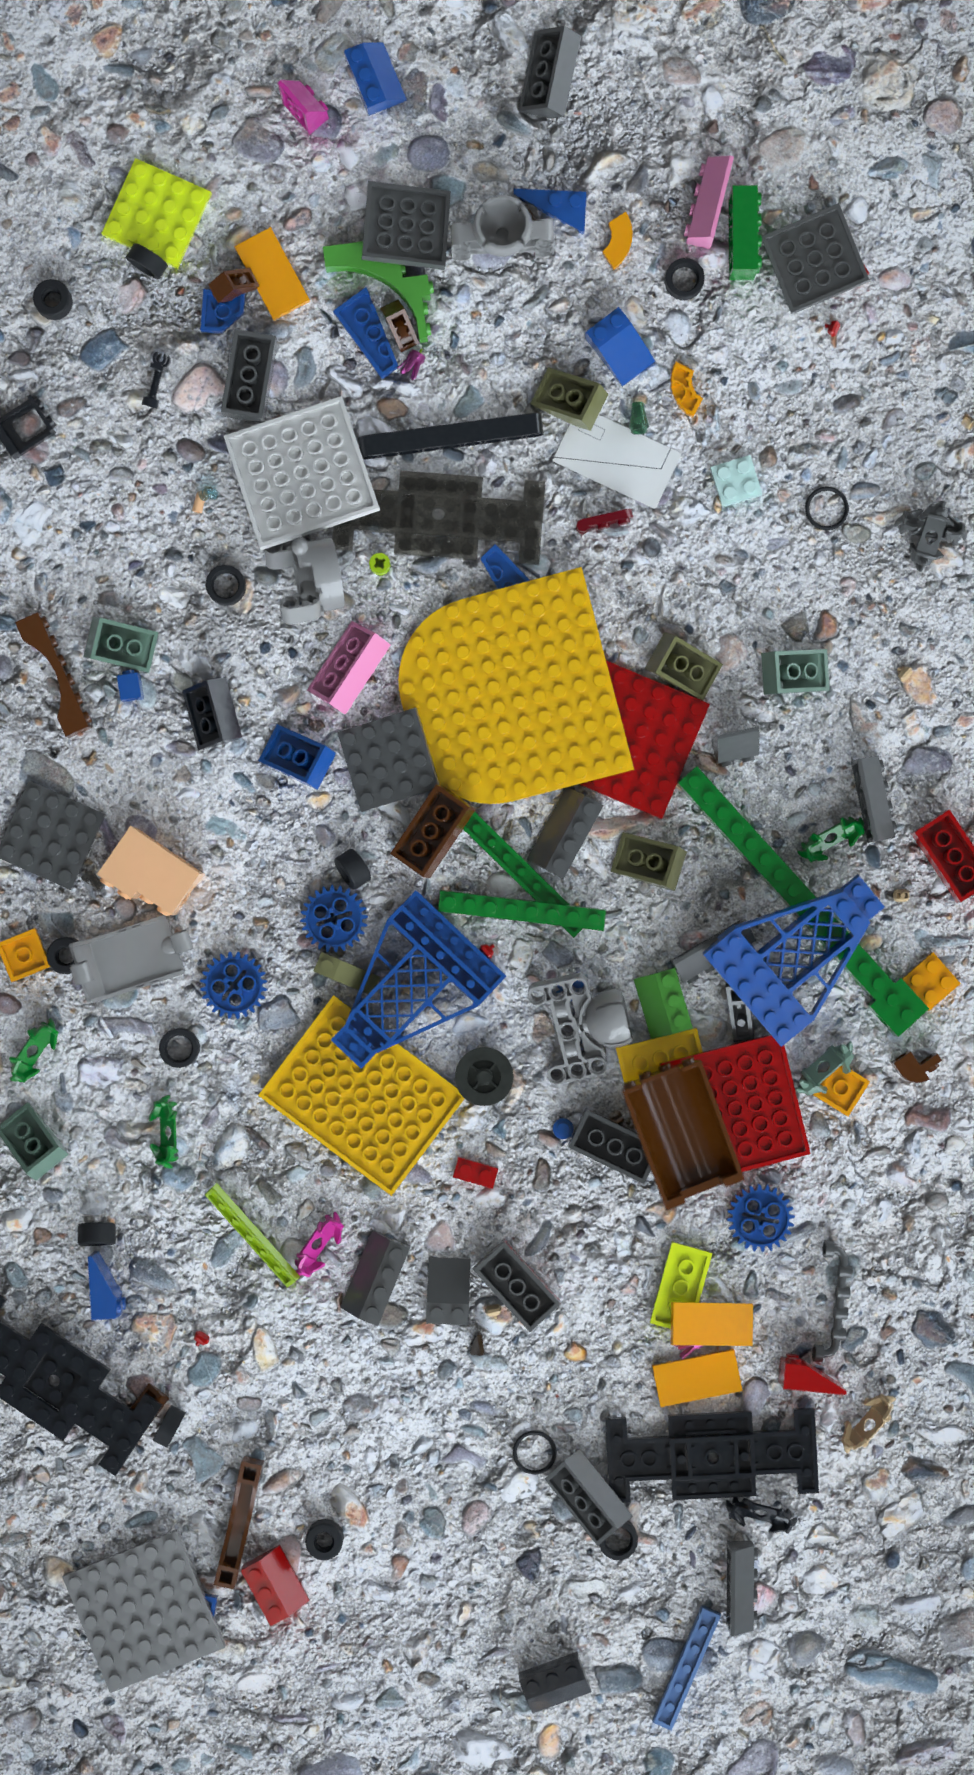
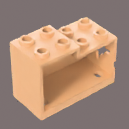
(149, 872)

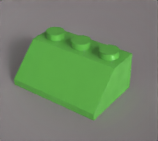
(663, 1003)

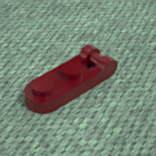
(603, 521)

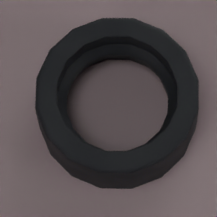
(146, 261)
(688, 263)
(210, 585)
(179, 1032)
(169, 1426)
(627, 1552)

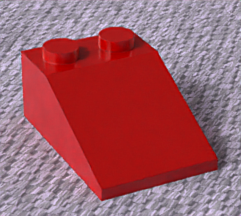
(802, 1376)

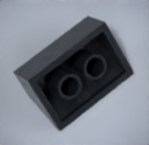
(212, 713)
(554, 1682)

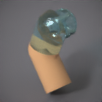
(202, 496)

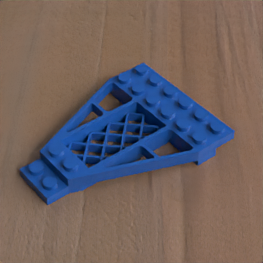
(446, 950)
(764, 990)

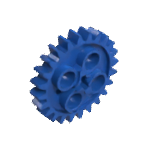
(328, 900)
(249, 997)
(764, 1199)

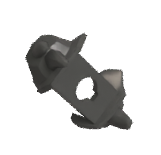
(935, 519)
(910, 522)

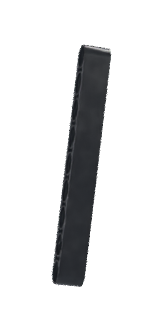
(451, 436)

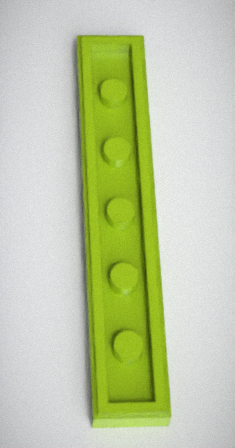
(252, 1235)

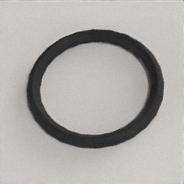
(807, 511)
(554, 1452)

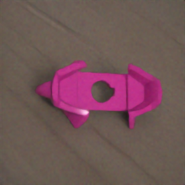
(307, 1258)

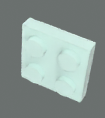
(736, 481)

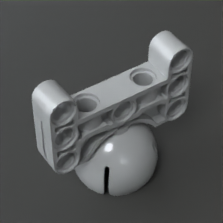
(502, 231)
(602, 1021)

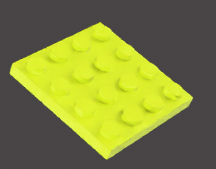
(156, 212)

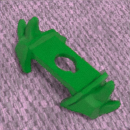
(846, 829)
(22, 1065)
(165, 1152)

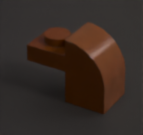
(911, 1070)

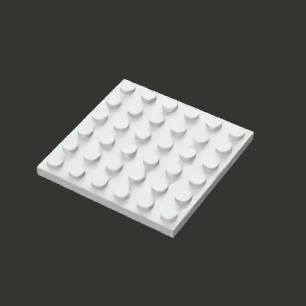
(301, 473)

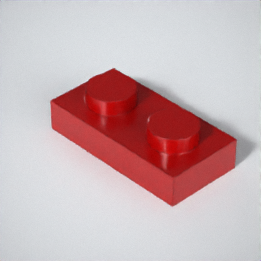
(475, 1172)

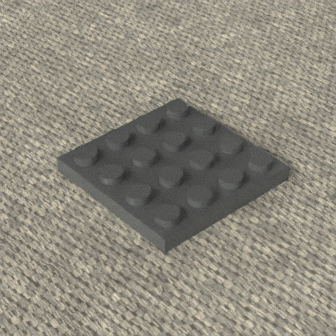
(406, 225)
(815, 258)
(388, 759)
(50, 835)

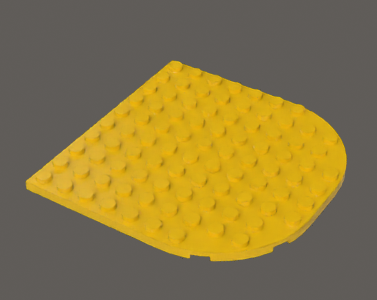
(515, 692)

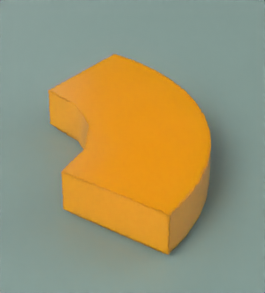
(620, 240)
(683, 389)

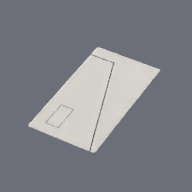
(619, 459)

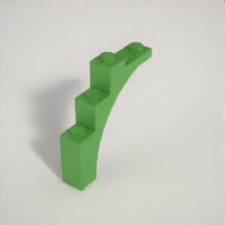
(411, 289)

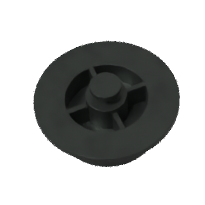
(484, 1076)

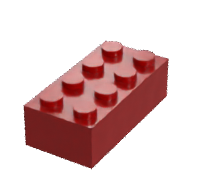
(948, 853)

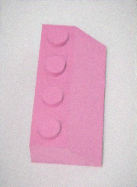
(709, 201)
(348, 667)

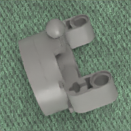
(316, 578)

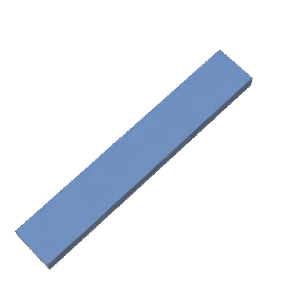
(686, 1667)

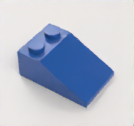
(619, 346)
(297, 756)
(105, 1294)

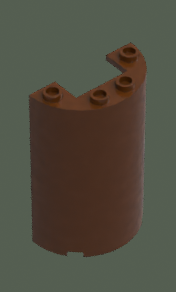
(681, 1131)

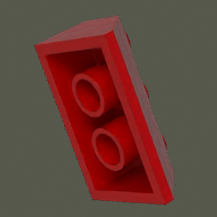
(274, 1585)

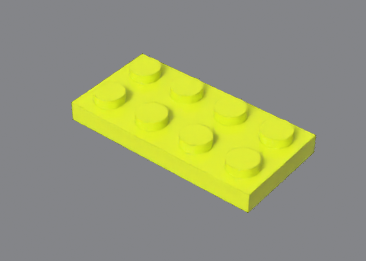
(680, 1281)

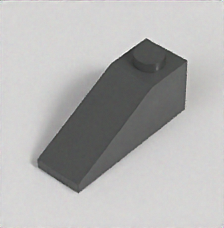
(740, 1017)

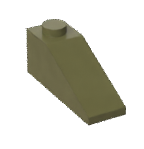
(345, 972)

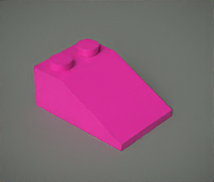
(302, 104)

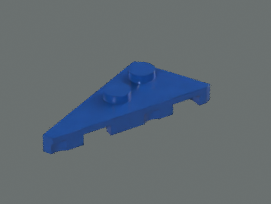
(566, 206)

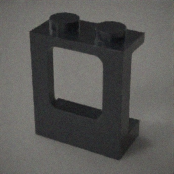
(9, 436)

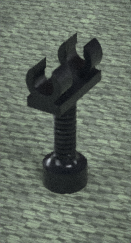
(151, 400)

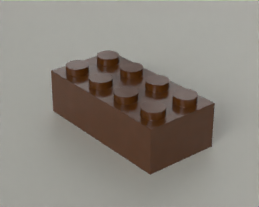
(433, 831)

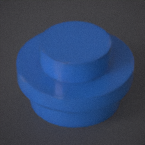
(563, 1128)

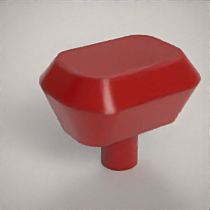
(833, 327)
(487, 950)
(201, 1338)

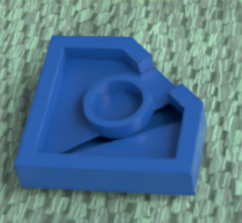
(220, 316)

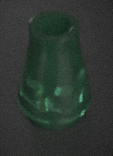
(638, 419)

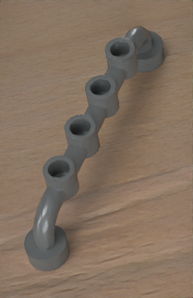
(839, 1312)

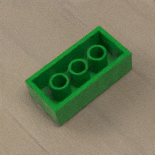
(743, 232)

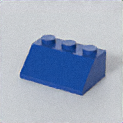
(374, 76)

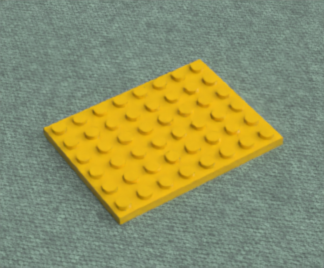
(368, 1116)

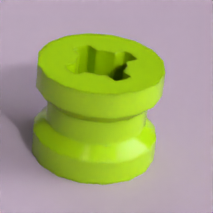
(382, 567)

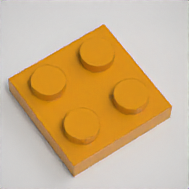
(23, 955)
(931, 980)
(843, 1090)

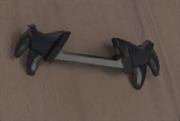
(780, 1520)

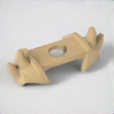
(880, 1412)

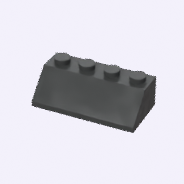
(550, 72)
(873, 798)
(565, 832)
(693, 961)
(375, 1277)
(588, 1497)
(740, 1587)

